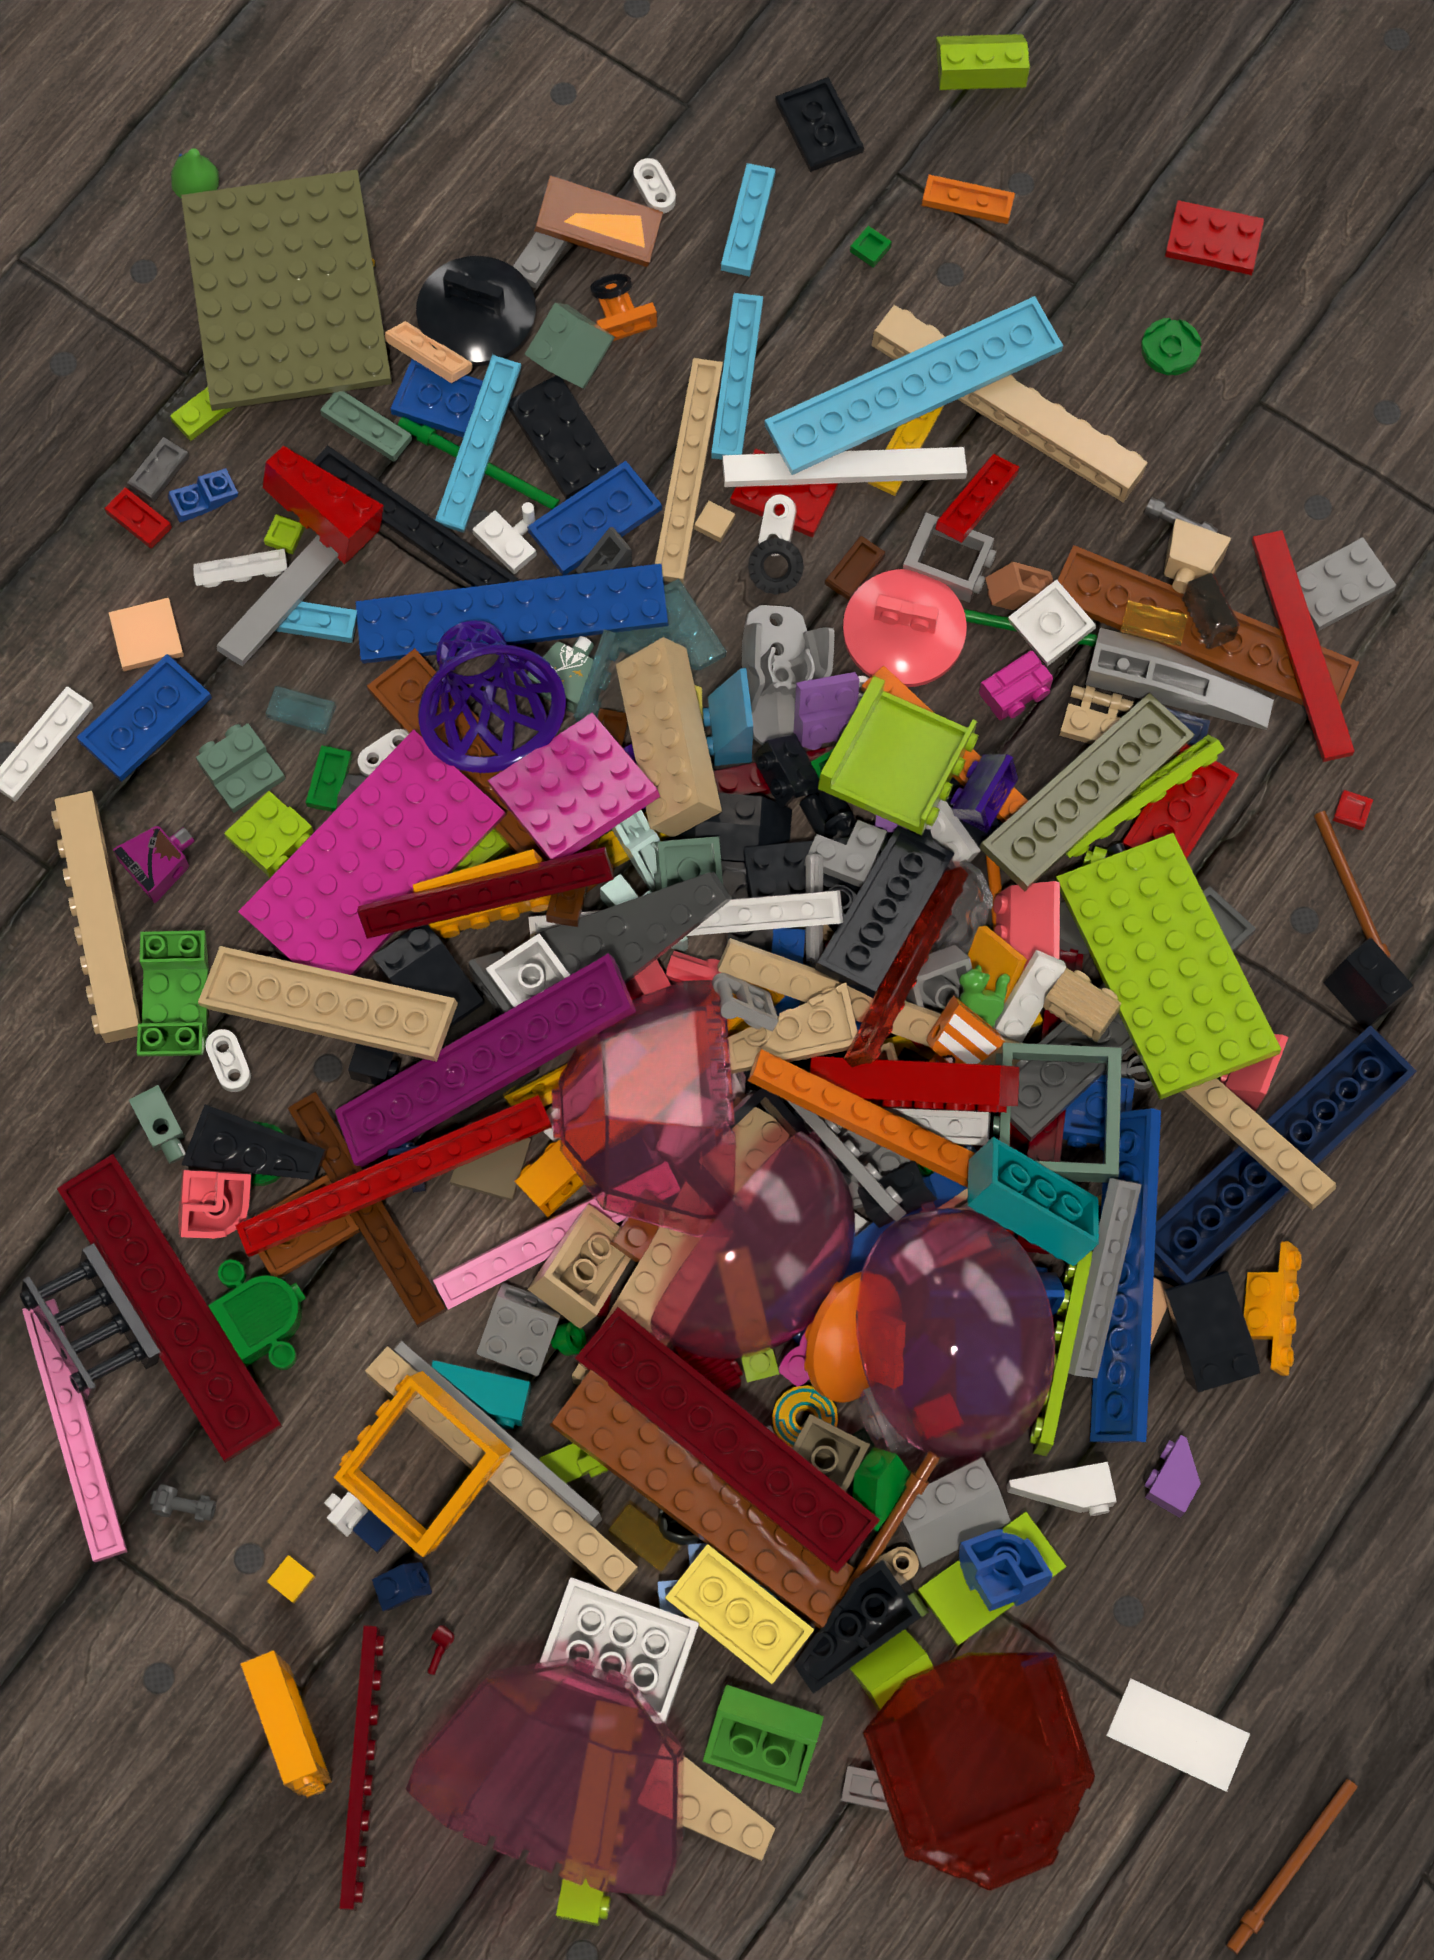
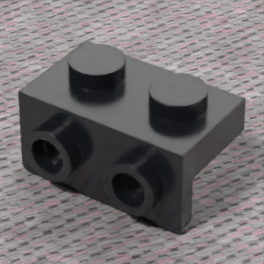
(786, 769)

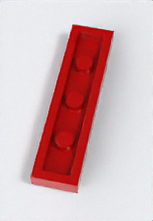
(977, 498)

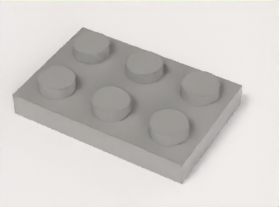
(1343, 583)

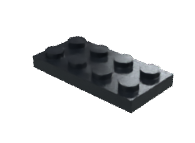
(561, 435)

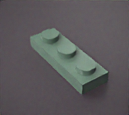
(366, 425)

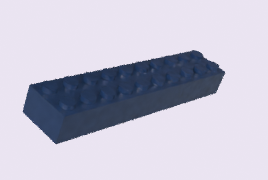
(1244, 1191)

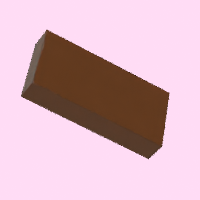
(855, 567)

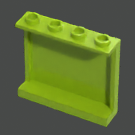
(897, 759)

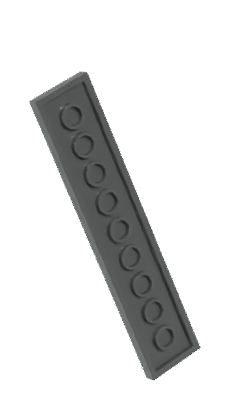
(1052, 1086)

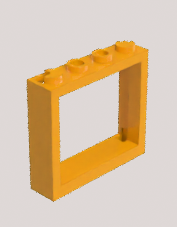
(381, 1504)
(286, 1724)

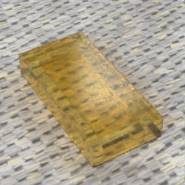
(1154, 623)
(644, 1538)

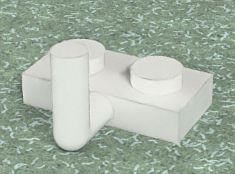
(507, 541)

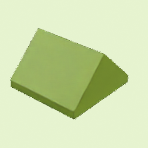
(889, 1666)

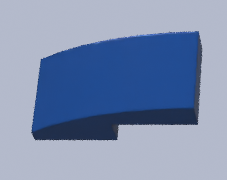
(204, 496)

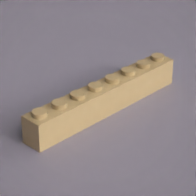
(98, 917)

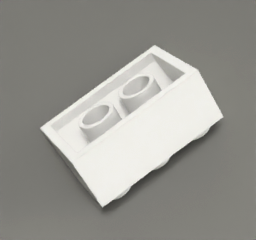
(527, 971)

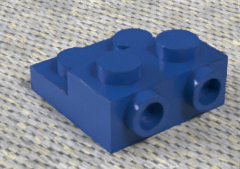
(1086, 1115)

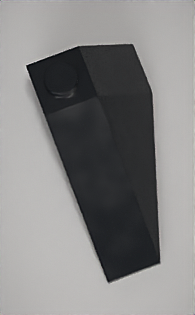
(867, 1617)

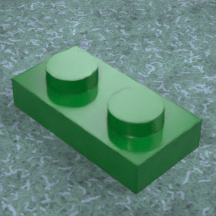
(328, 778)

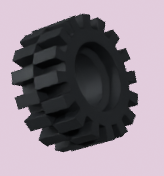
(758, 574)

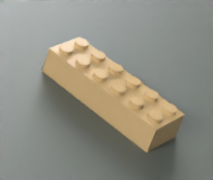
(669, 736)

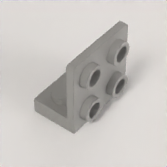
(518, 1330)

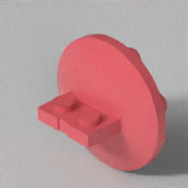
(905, 625)

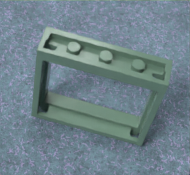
(1112, 1057)

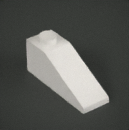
(1074, 1489)

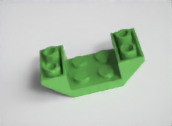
(173, 980)

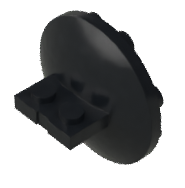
(477, 308)

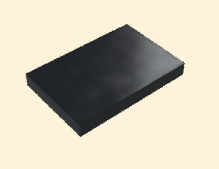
(819, 124)

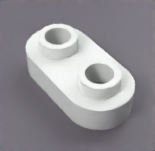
(655, 188)
(778, 525)
(379, 749)
(229, 1061)

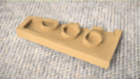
(805, 1032)
(721, 1815)

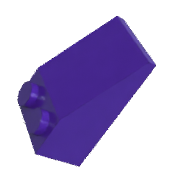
(985, 791)

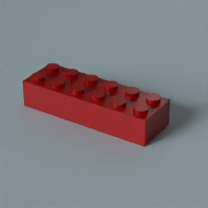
(924, 1083)

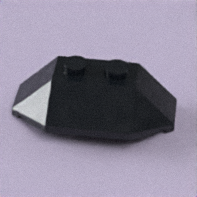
(744, 823)

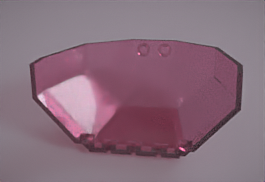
(652, 1111)
(564, 1769)

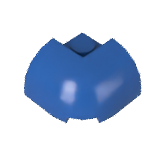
(1003, 1568)

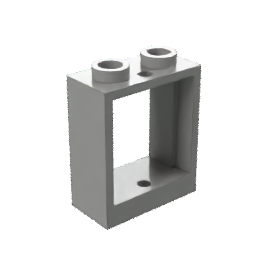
(962, 588)

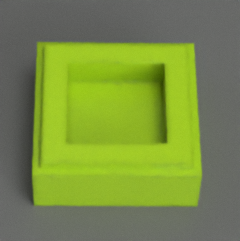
(284, 534)

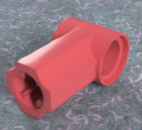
(688, 968)

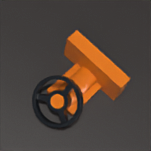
(621, 316)

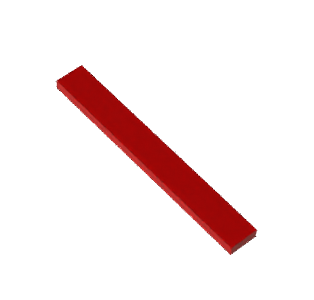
(1303, 646)

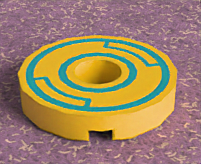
(797, 1400)

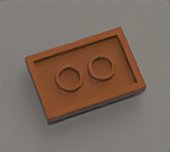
(306, 1247)

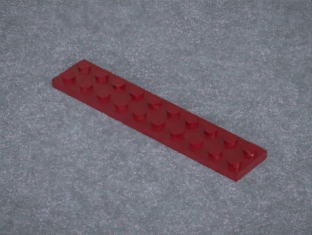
(170, 1308)
(728, 1440)

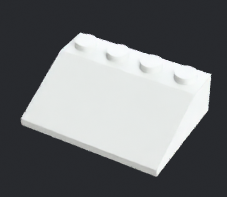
(623, 1637)

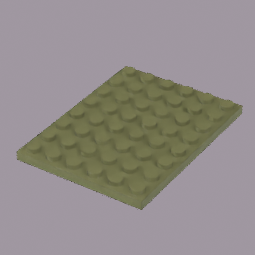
(285, 290)

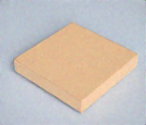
(145, 634)

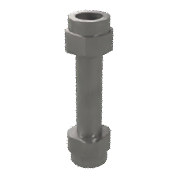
(1156, 509)

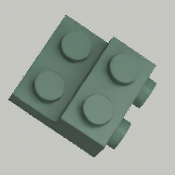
(239, 767)
(686, 860)

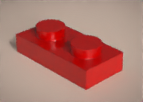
(138, 518)

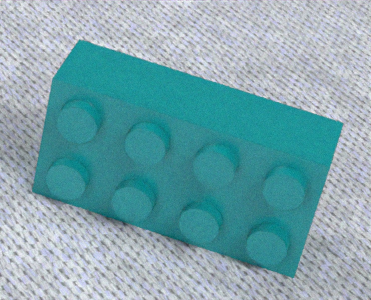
(1033, 1201)

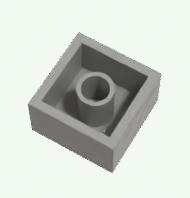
(940, 979)

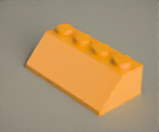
(480, 920)

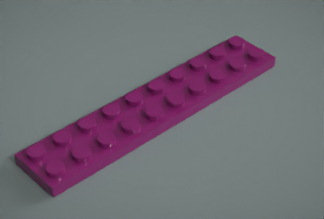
(485, 1060)

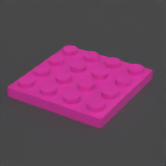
(574, 788)

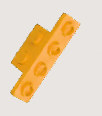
(1271, 1304)

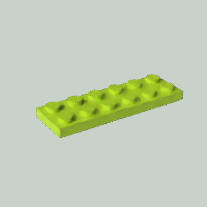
(1045, 1428)

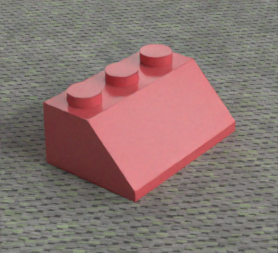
(1030, 918)

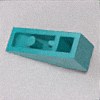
(496, 1395)

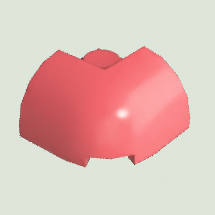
(212, 1202)

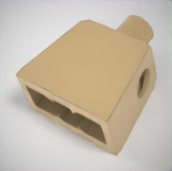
(1193, 553)

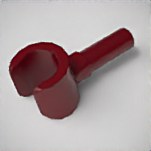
(444, 1638)

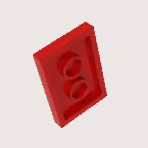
(1214, 237)
(810, 501)

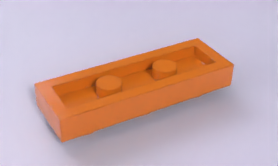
(968, 199)

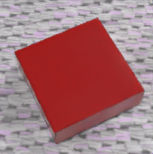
(1353, 810)

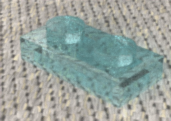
(300, 710)

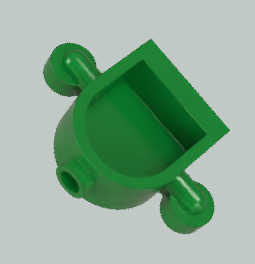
(259, 1315)

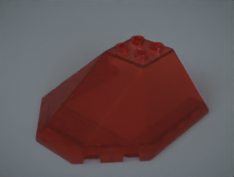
(982, 1765)

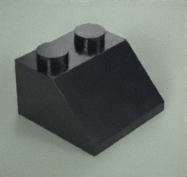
(1368, 984)

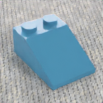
(730, 721)

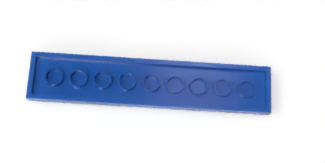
(520, 609)
(1123, 1376)

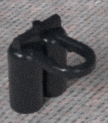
(828, 815)

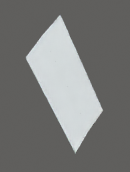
(1178, 1734)

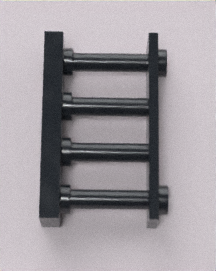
(107, 1294)

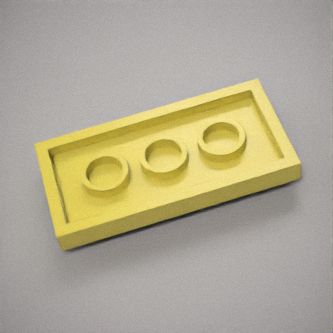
(739, 1614)

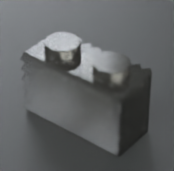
(1210, 611)

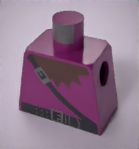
(155, 859)

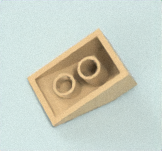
(581, 1268)

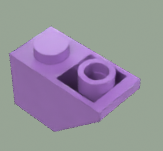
(1177, 1479)

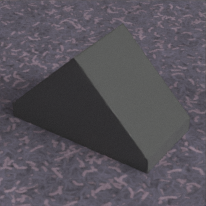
(608, 554)

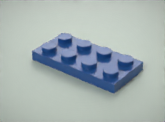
(578, 523)
(144, 717)

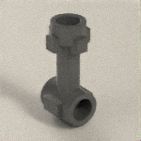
(165, 1500)

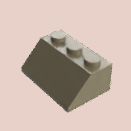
(831, 1450)

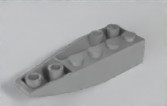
(1145, 666)

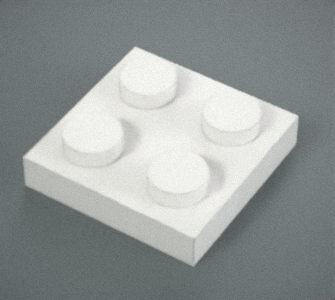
(1052, 622)

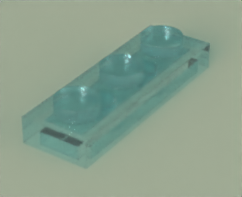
(598, 675)

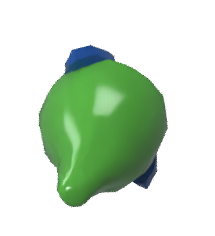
(193, 174)

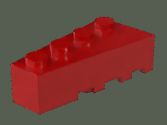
(323, 502)

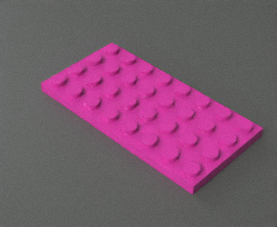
(395, 830)

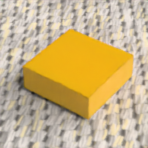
(291, 1579)

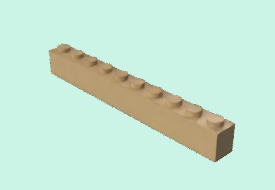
(1027, 414)
(515, 1485)

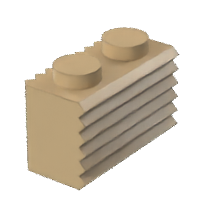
(1082, 1004)

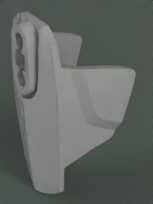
(773, 678)

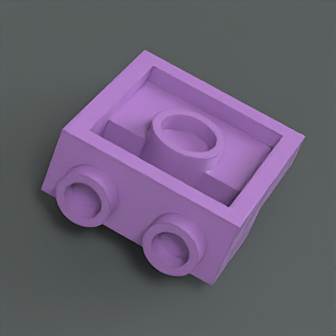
(824, 708)

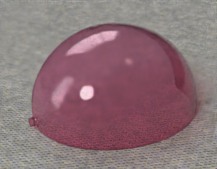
(763, 1258)
(954, 1332)

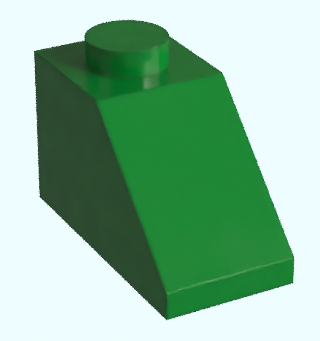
(880, 1483)

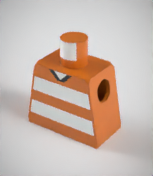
(962, 1036)

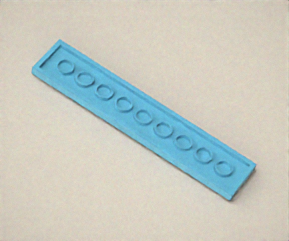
(913, 385)

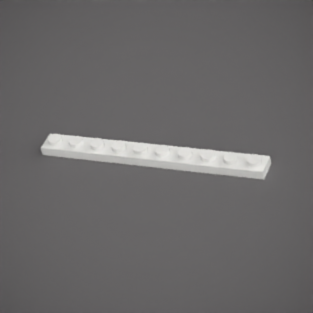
(754, 914)

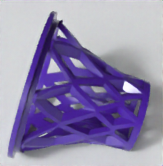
(509, 660)

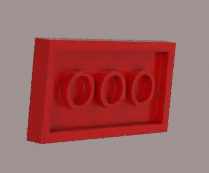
(1184, 809)

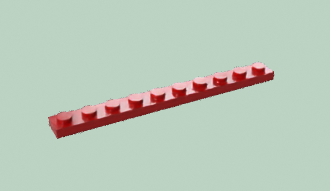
(393, 1176)

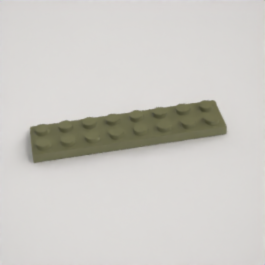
(1086, 791)

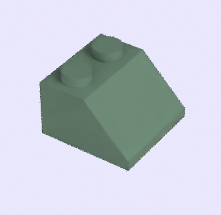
(569, 345)

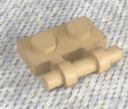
(1086, 724)

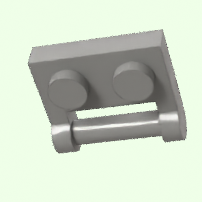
(752, 1002)

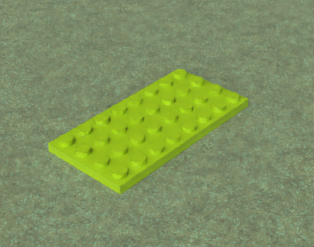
(1168, 966)

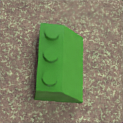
(763, 1738)

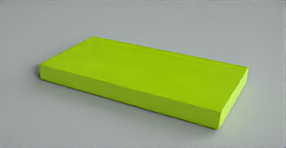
(963, 1610)

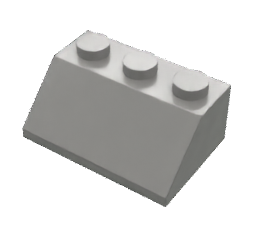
(953, 1512)

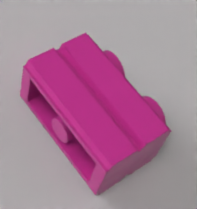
(1016, 686)

